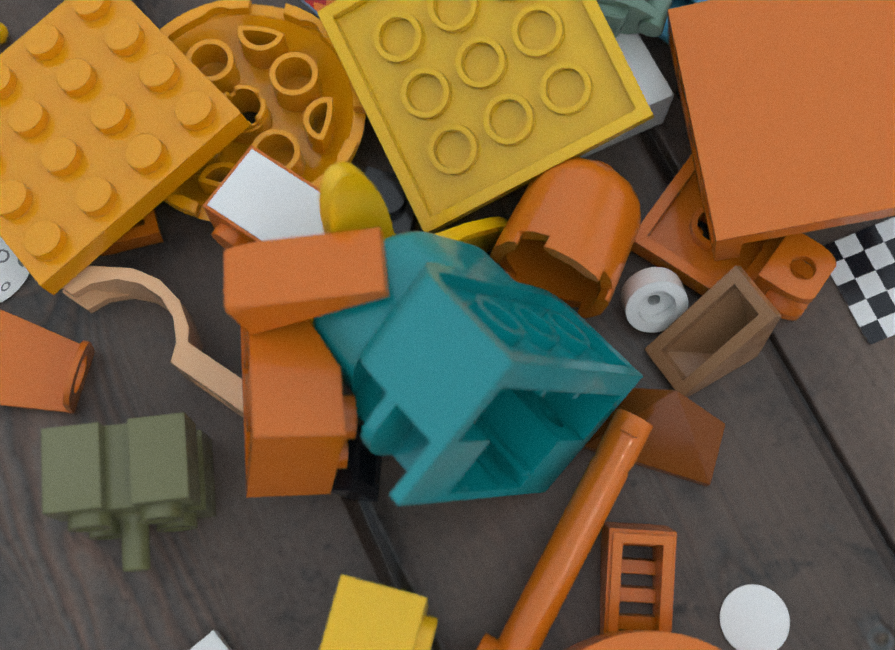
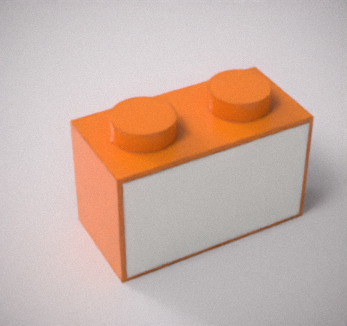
(262, 203)

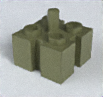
(128, 477)

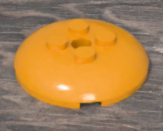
(282, 70)

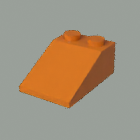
(293, 412)

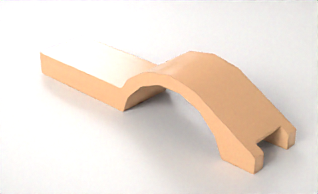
(103, 285)

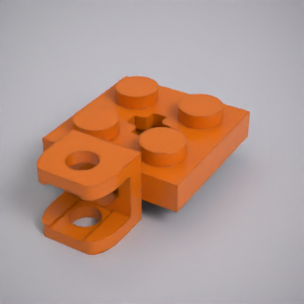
(674, 241)

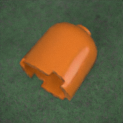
(572, 233)

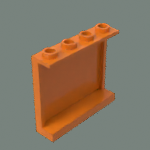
(787, 113)

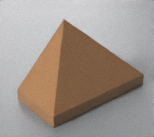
(715, 334)

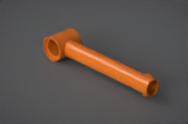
(573, 536)

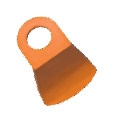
(40, 366)

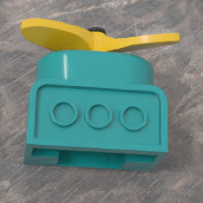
(462, 366)

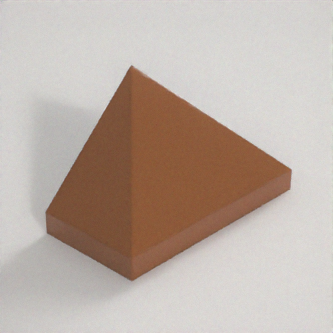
(682, 437)

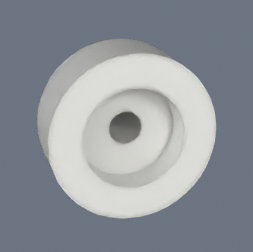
(653, 299)

